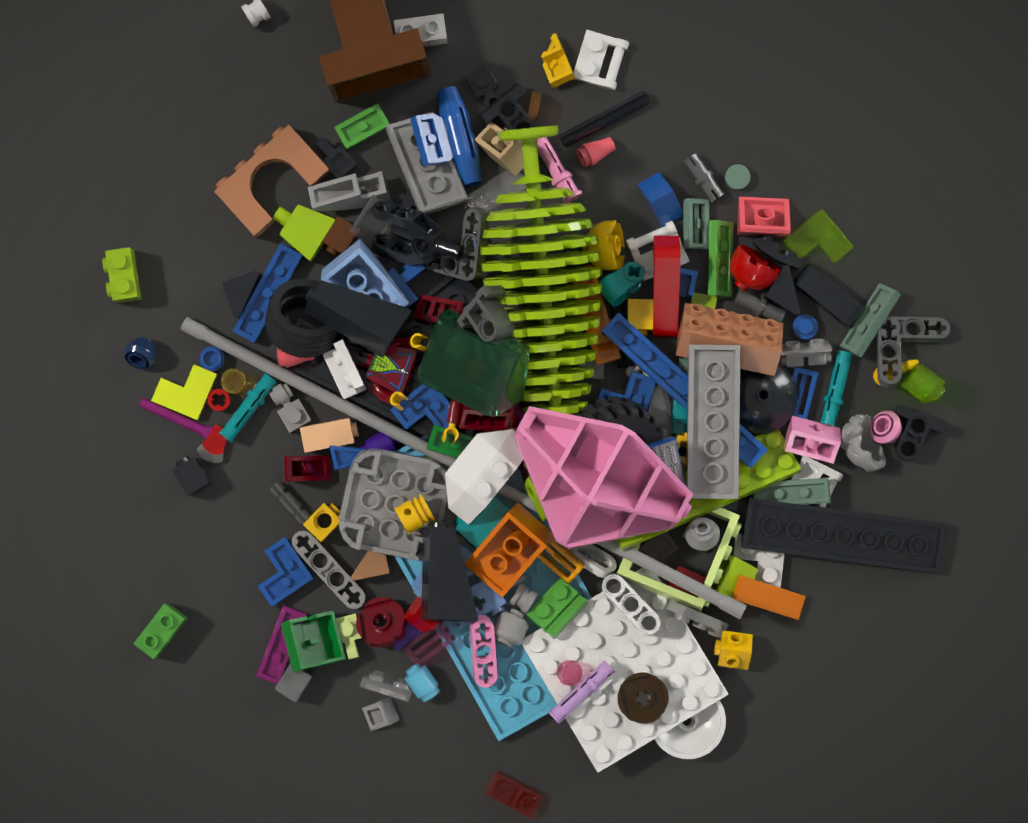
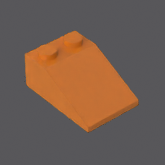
(509, 549)

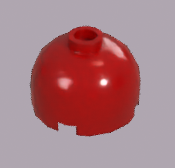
(752, 270)

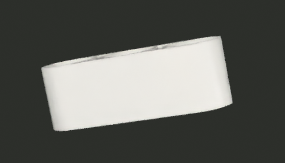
(627, 592)

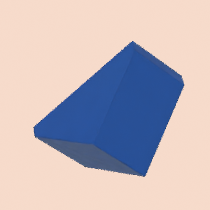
(661, 199)

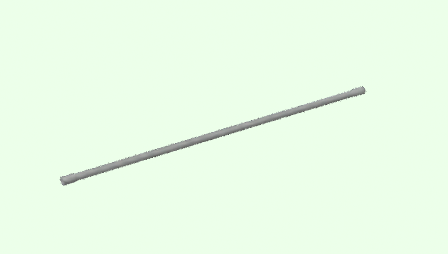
(203, 333)

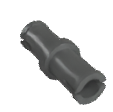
(703, 177)
(759, 306)

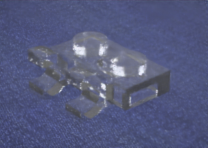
(397, 690)

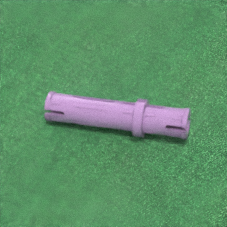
(582, 691)

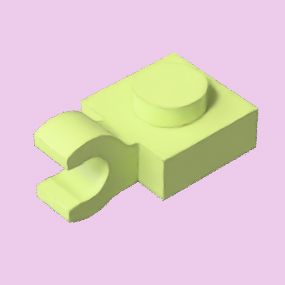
(349, 634)

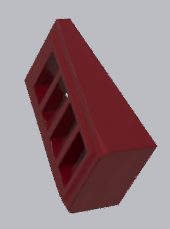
(444, 304)

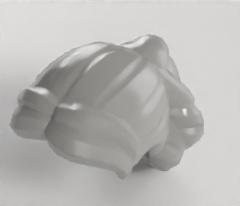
(860, 446)

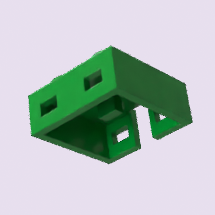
(313, 642)

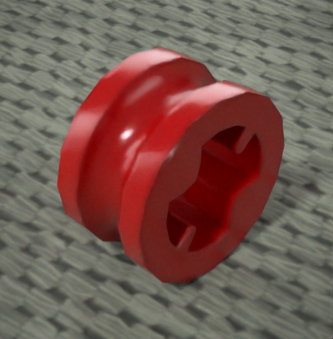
(220, 392)

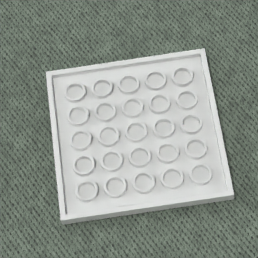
(606, 634)

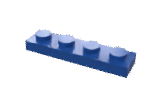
(278, 272)

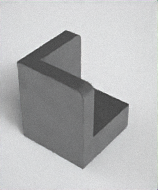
(293, 684)

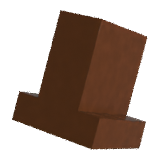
(370, 52)

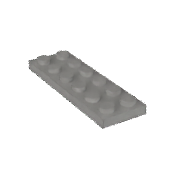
(713, 421)

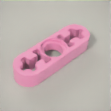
(490, 659)

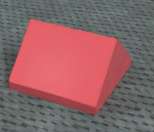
(763, 217)

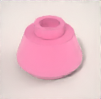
(885, 427)

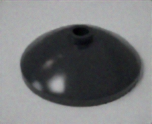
(775, 411)

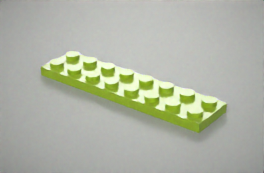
(768, 470)

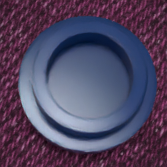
(805, 326)
(212, 358)

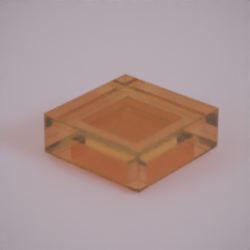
(534, 105)

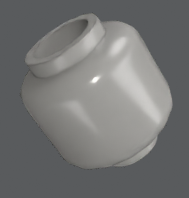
(510, 628)

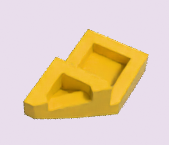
(556, 63)

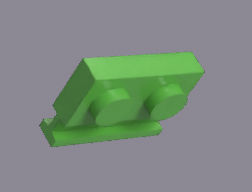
(557, 608)

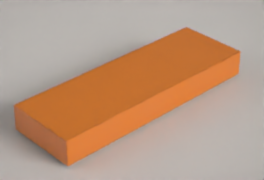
(768, 597)

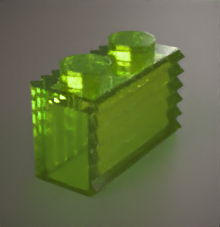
(923, 384)

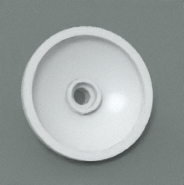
(698, 737)

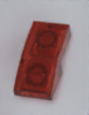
(513, 794)

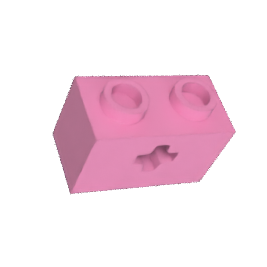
(812, 439)

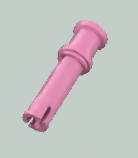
(556, 169)

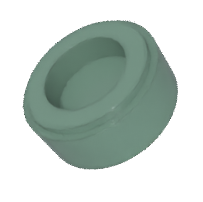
(737, 177)

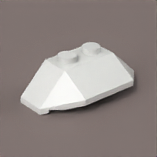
(481, 472)

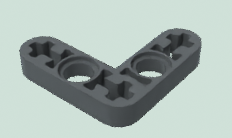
(462, 268)
(900, 334)

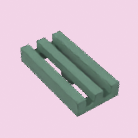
(691, 223)

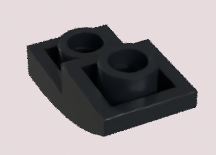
(769, 249)

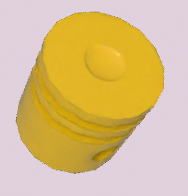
(414, 514)

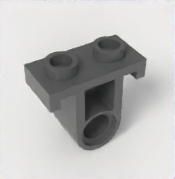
(487, 315)

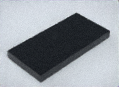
(450, 288)

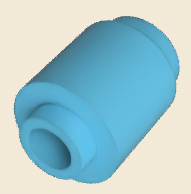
(422, 682)

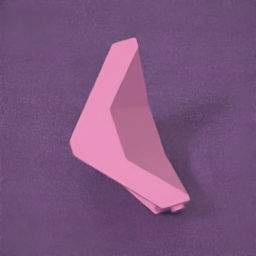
(597, 479)

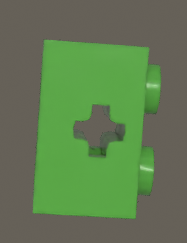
(160, 630)

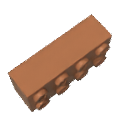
(758, 338)

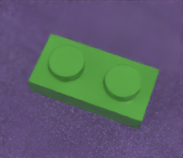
(362, 126)

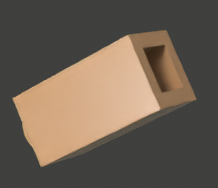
(328, 433)

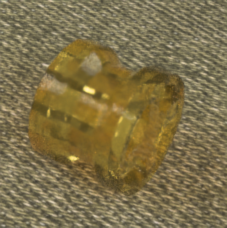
(238, 382)

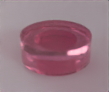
(569, 673)

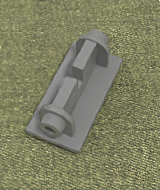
(816, 350)

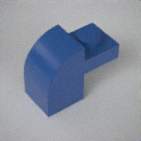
(409, 273)

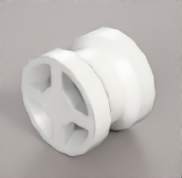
(255, 12)

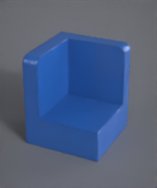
(687, 282)

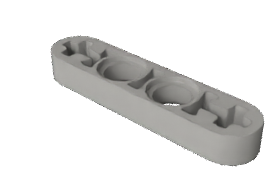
(326, 572)

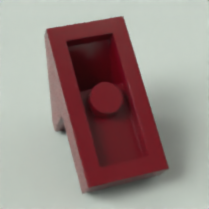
(307, 468)

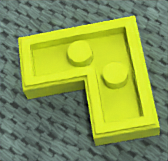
(187, 399)

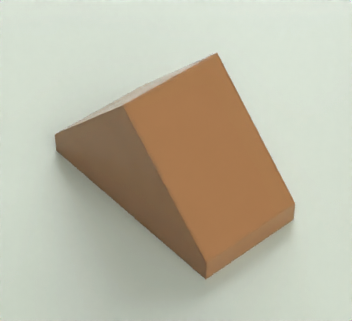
(372, 565)

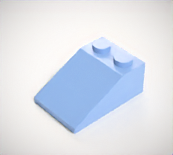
(362, 272)

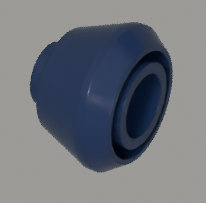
(140, 353)

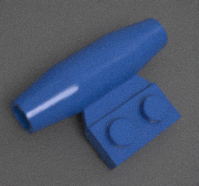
(449, 137)

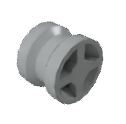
(523, 598)

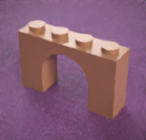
(284, 148)

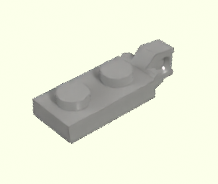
(700, 621)

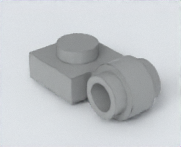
(292, 413)

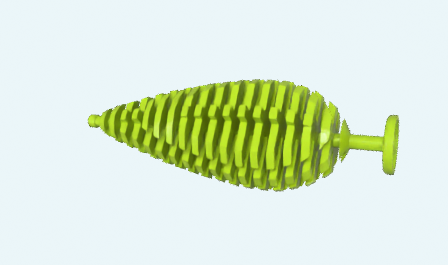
(548, 328)

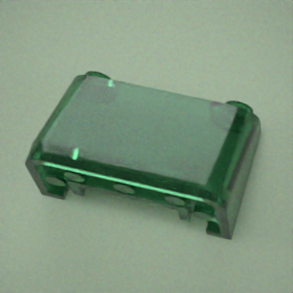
(473, 370)

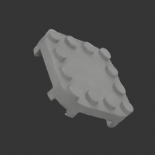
(377, 485)

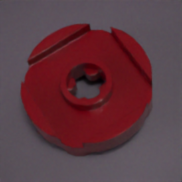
(388, 634)

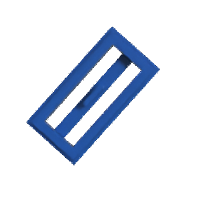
(804, 372)

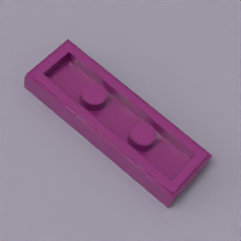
(276, 655)

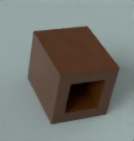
(338, 237)

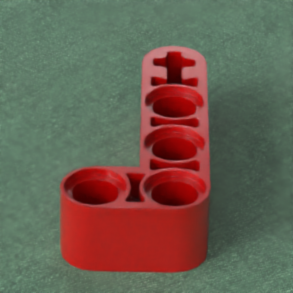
(666, 285)

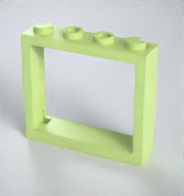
(713, 576)

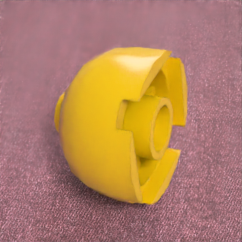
(609, 245)

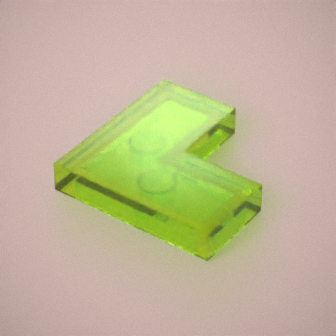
(819, 231)

